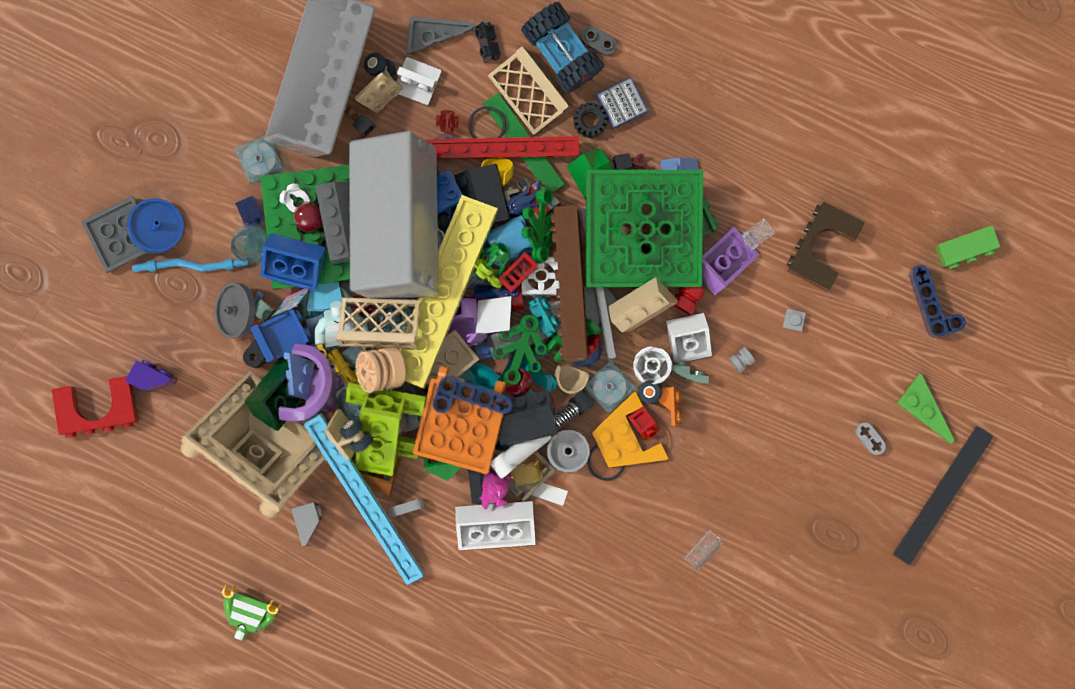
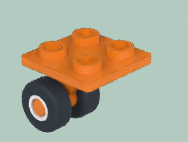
(668, 397)

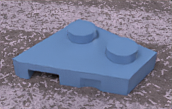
(298, 375)

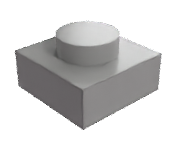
(794, 320)

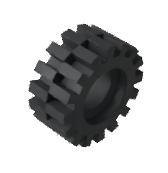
(590, 108)

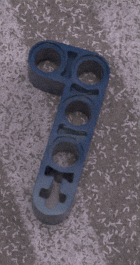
(932, 300)
(475, 398)

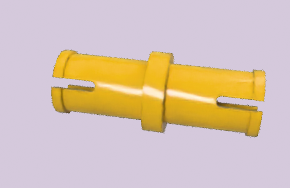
(342, 367)

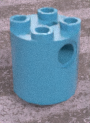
(510, 235)

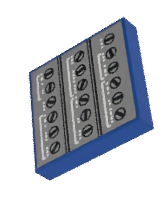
(622, 103)

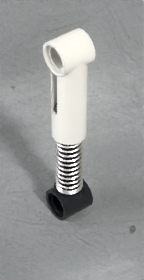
(519, 452)

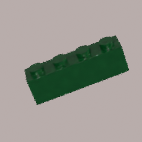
(271, 395)

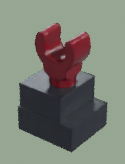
(623, 162)

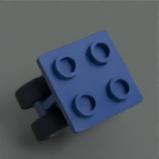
(447, 197)

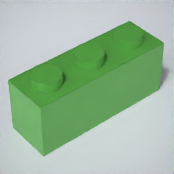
(967, 247)

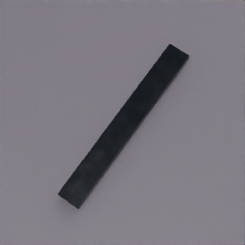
(942, 495)

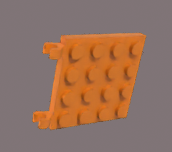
(460, 436)

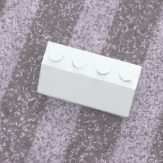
(496, 526)

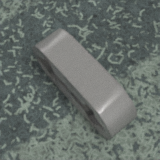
(873, 436)
(406, 507)

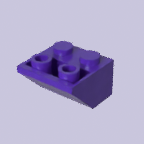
(148, 378)

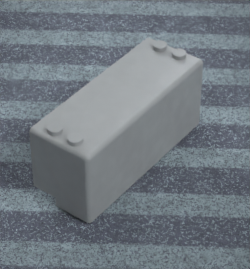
(319, 75)
(393, 217)

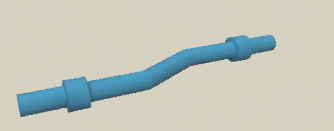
(153, 265)

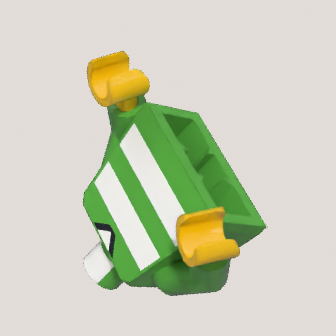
(247, 612)

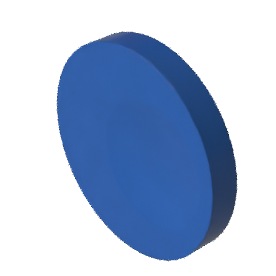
(155, 225)

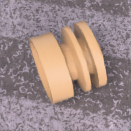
(380, 369)

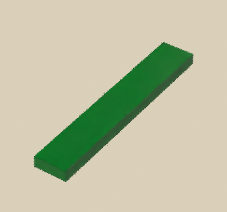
(538, 165)

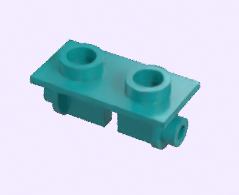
(541, 307)

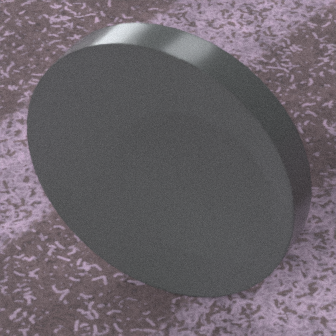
(234, 310)

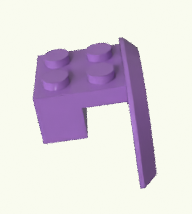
(465, 323)
(322, 387)

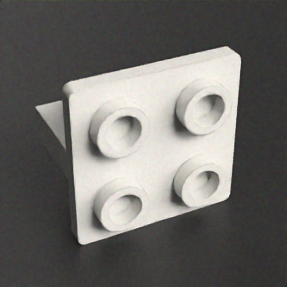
(417, 80)

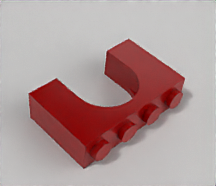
(71, 421)

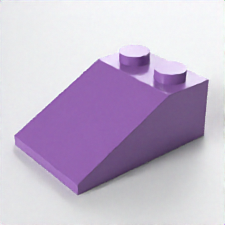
(726, 260)

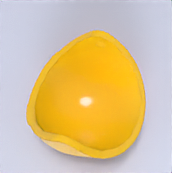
(505, 168)

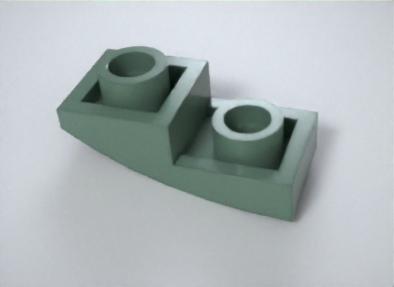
(683, 371)

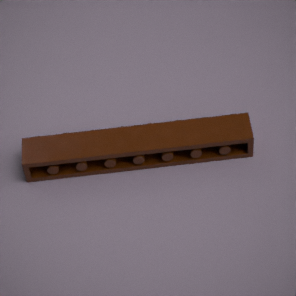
(571, 283)

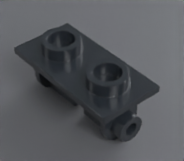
(485, 33)
(476, 482)

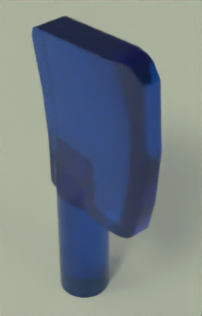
(484, 291)

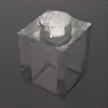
(758, 234)

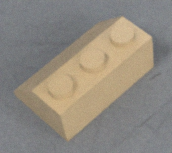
(641, 305)

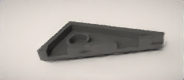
(429, 32)

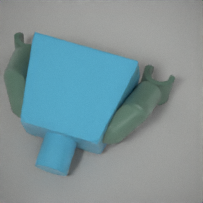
(318, 301)

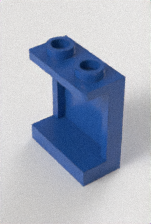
(281, 334)

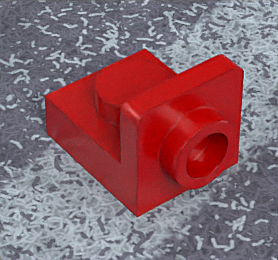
(644, 423)

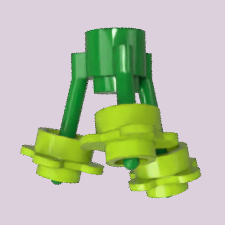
(499, 253)

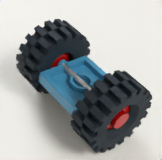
(562, 47)

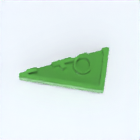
(921, 405)

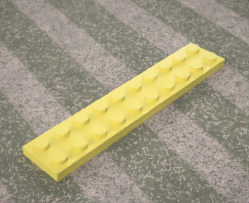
(455, 266)

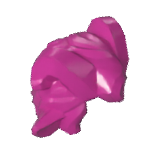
(494, 489)

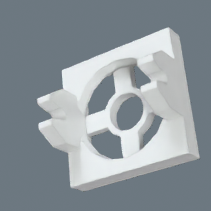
(527, 290)

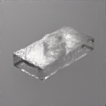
(703, 550)

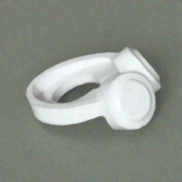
(292, 189)

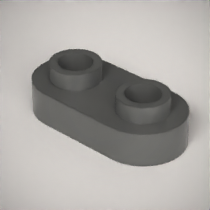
(598, 41)

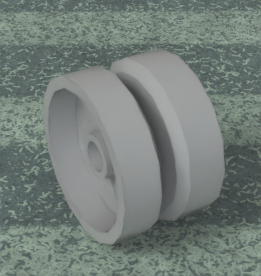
(557, 455)

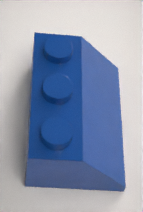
(292, 261)

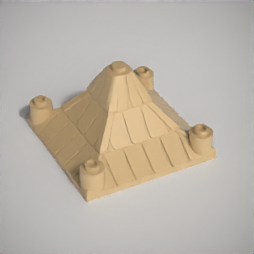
(250, 451)

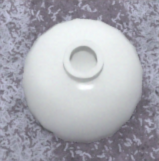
(652, 365)

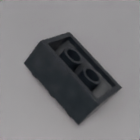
(486, 187)
(529, 420)

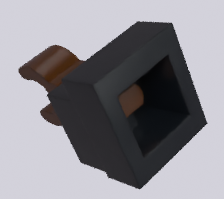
(361, 123)

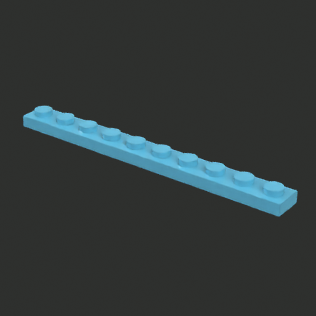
(365, 502)

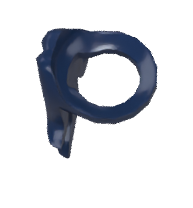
(522, 200)

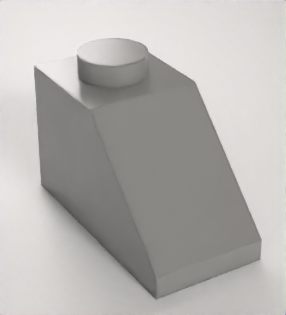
(307, 520)

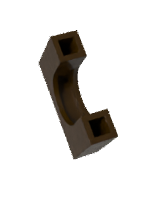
(826, 219)

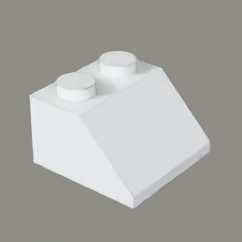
(689, 338)

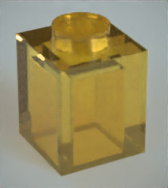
(527, 473)

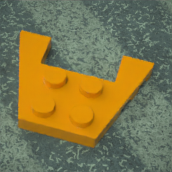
(618, 441)

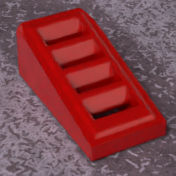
(529, 261)

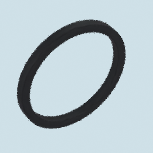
(482, 108)
(601, 478)

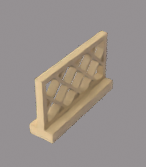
(538, 77)
(378, 339)

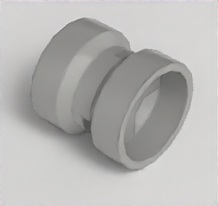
(742, 359)

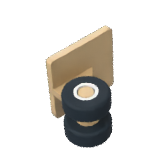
(382, 87)
(347, 434)

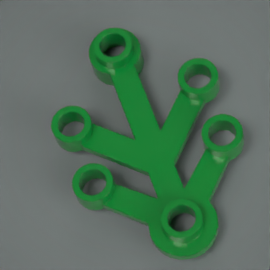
(540, 247)
(522, 347)

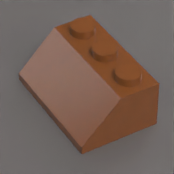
(380, 484)

